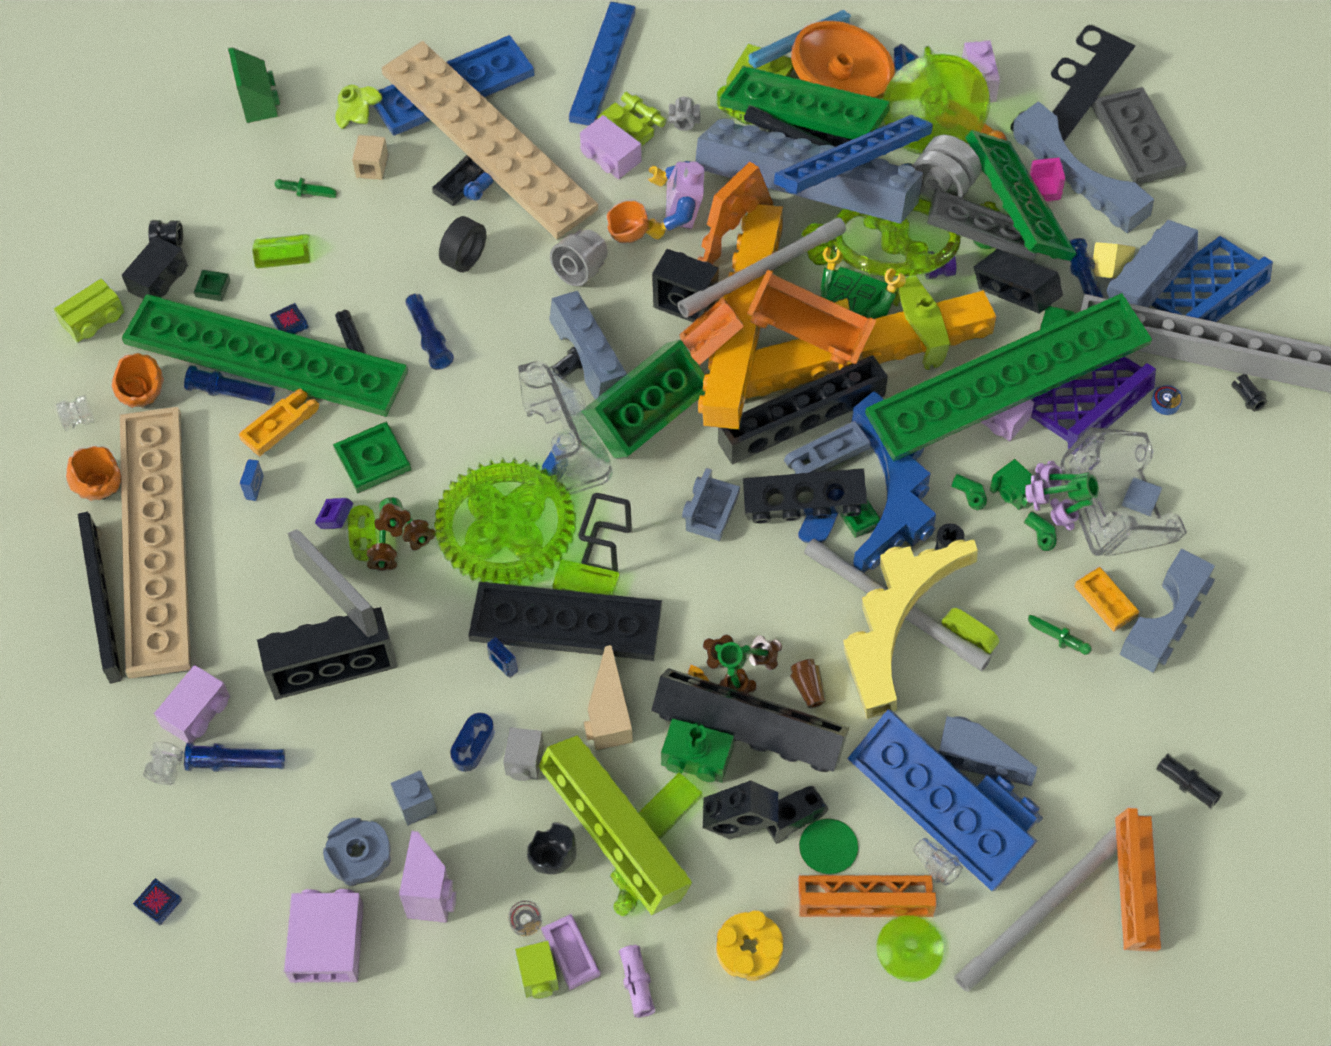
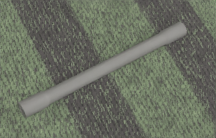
(703, 298)
(963, 648)
(981, 964)

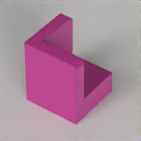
(1048, 177)

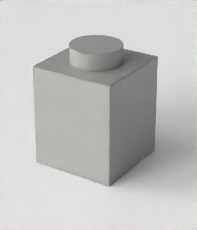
(523, 754)

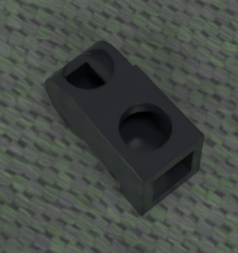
(796, 811)

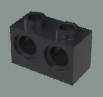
(740, 810)

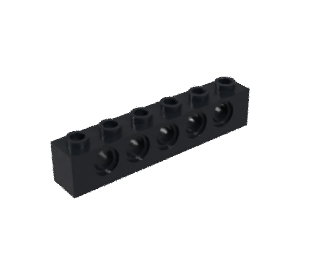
(802, 409)

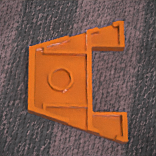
(731, 204)

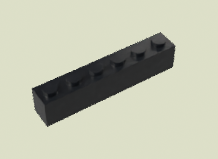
(751, 720)

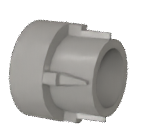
(578, 257)

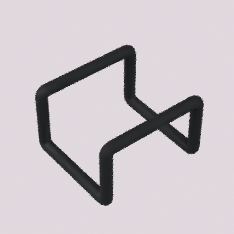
(592, 538)

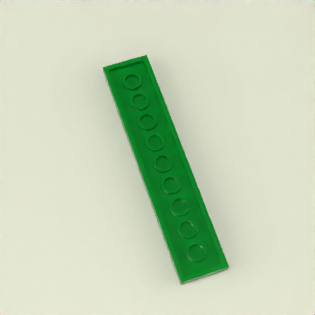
(266, 355)
(1007, 376)

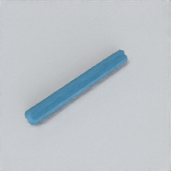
(785, 44)

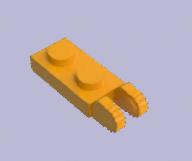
(278, 422)

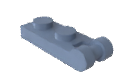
(829, 450)

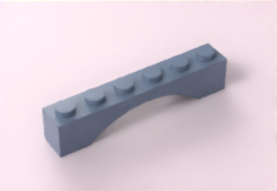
(1119, 200)

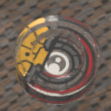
(525, 918)

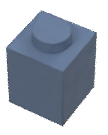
(414, 797)

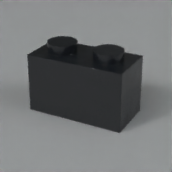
(155, 269)

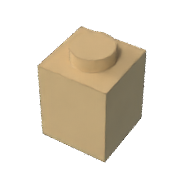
(370, 157)

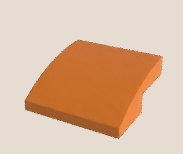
(711, 330)

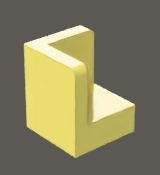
(1111, 259)

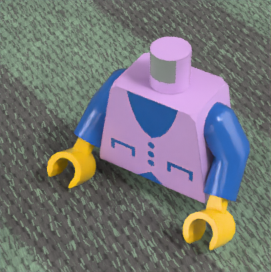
(683, 196)

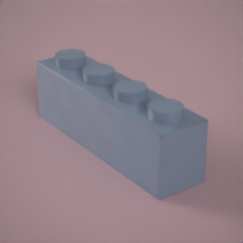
(1156, 264)

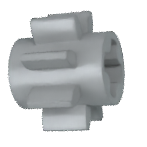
(684, 113)

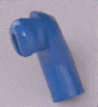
(475, 189)

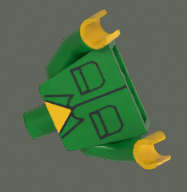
(857, 291)

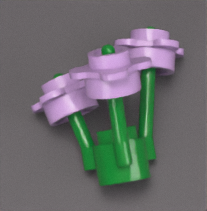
(1082, 488)

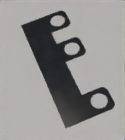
(1091, 79)

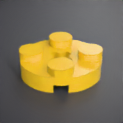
(744, 964)

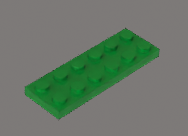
(805, 103)
(1020, 196)

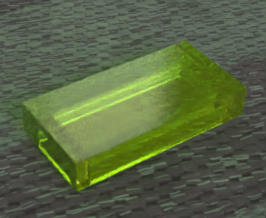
(585, 578)
(670, 804)

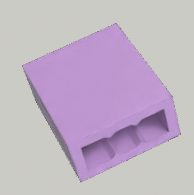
(324, 936)

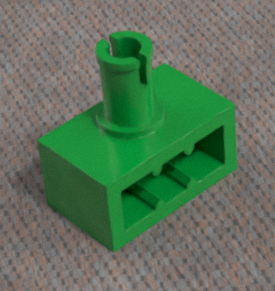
(697, 751)

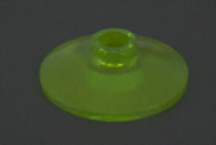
(908, 963)

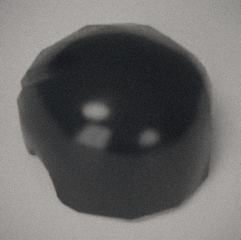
(552, 850)

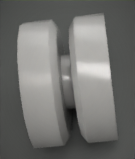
(947, 167)

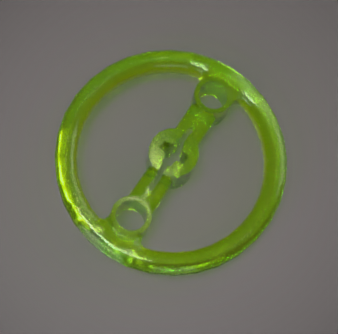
(894, 241)

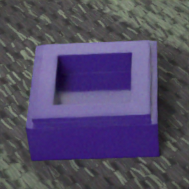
(334, 513)

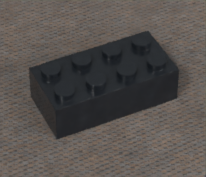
(324, 655)

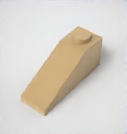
(607, 709)

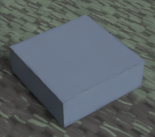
(1141, 496)

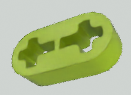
(971, 629)

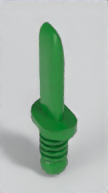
(304, 188)
(1063, 636)

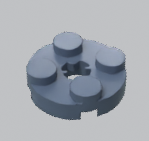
(357, 869)

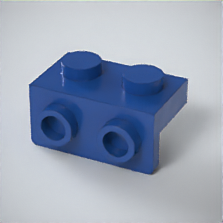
(1000, 791)

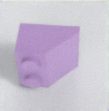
(425, 884)

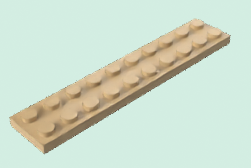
(490, 139)
(154, 544)

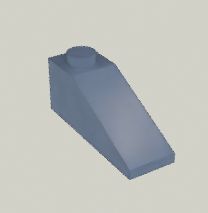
(979, 751)

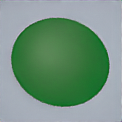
(828, 846)

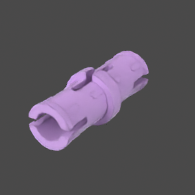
(637, 981)

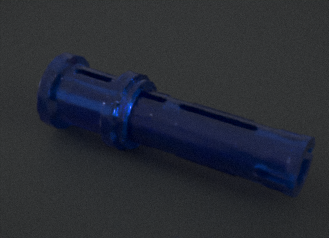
(1082, 267)
(431, 339)
(216, 384)
(217, 757)

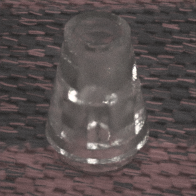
(940, 863)

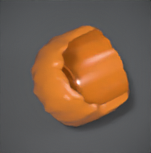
(137, 380)
(93, 473)

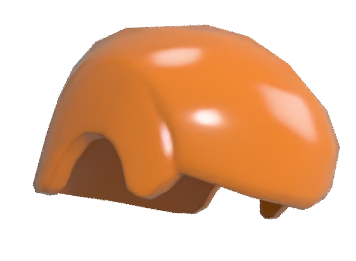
(627, 221)

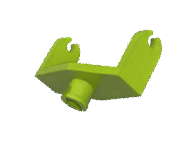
(925, 320)

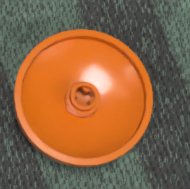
(842, 58)

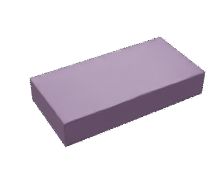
(570, 951)

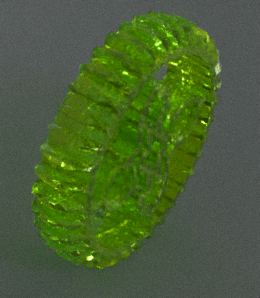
(508, 523)

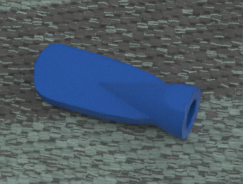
(819, 528)

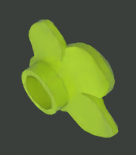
(355, 104)

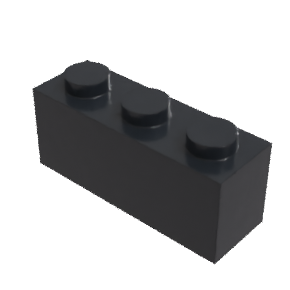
(1018, 281)

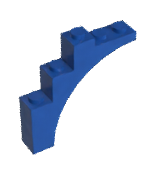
(906, 484)

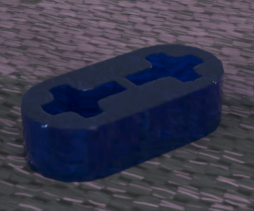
(478, 745)

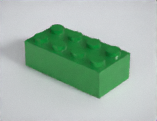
(646, 399)

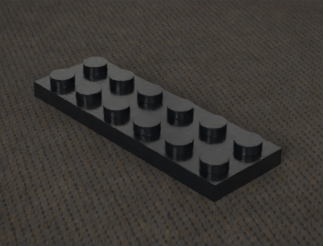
(566, 620)

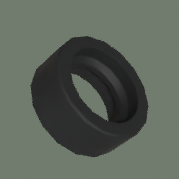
(462, 244)

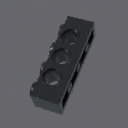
(790, 486)

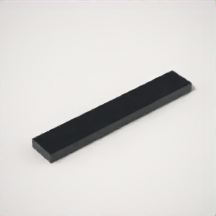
(99, 598)

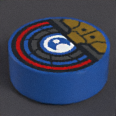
(1166, 400)

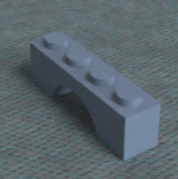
(575, 322)
(1151, 637)

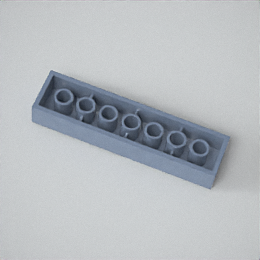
(870, 189)

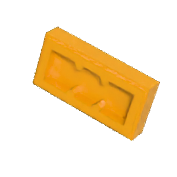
(1106, 599)

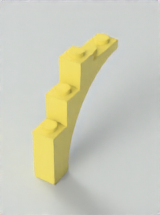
(885, 611)

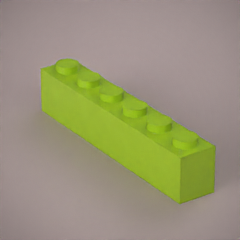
(615, 824)

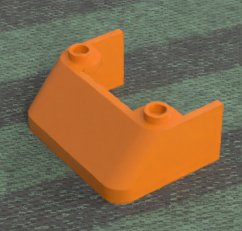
(810, 318)

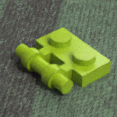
(625, 119)

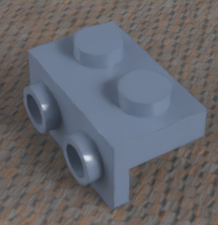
(710, 506)

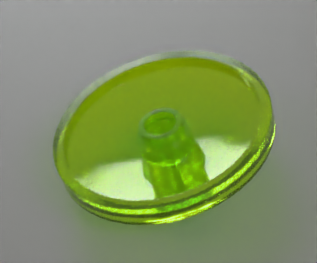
(940, 91)

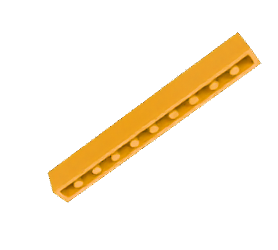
(890, 339)
(733, 362)

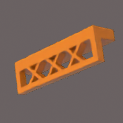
(1137, 881)
(866, 902)

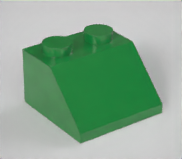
(254, 86)

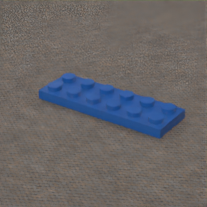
(485, 69)
(942, 800)

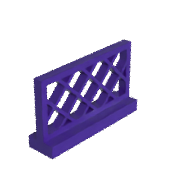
(1111, 405)

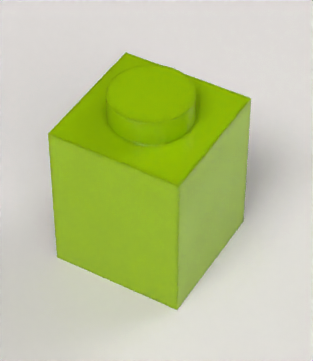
(537, 970)

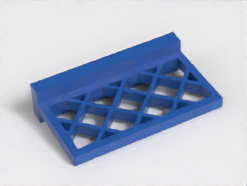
(1223, 296)

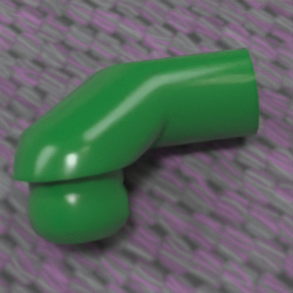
(973, 490)
(1044, 530)

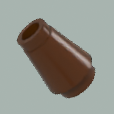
(808, 681)

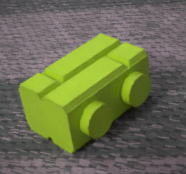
(89, 310)

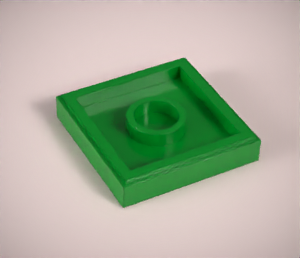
(372, 457)

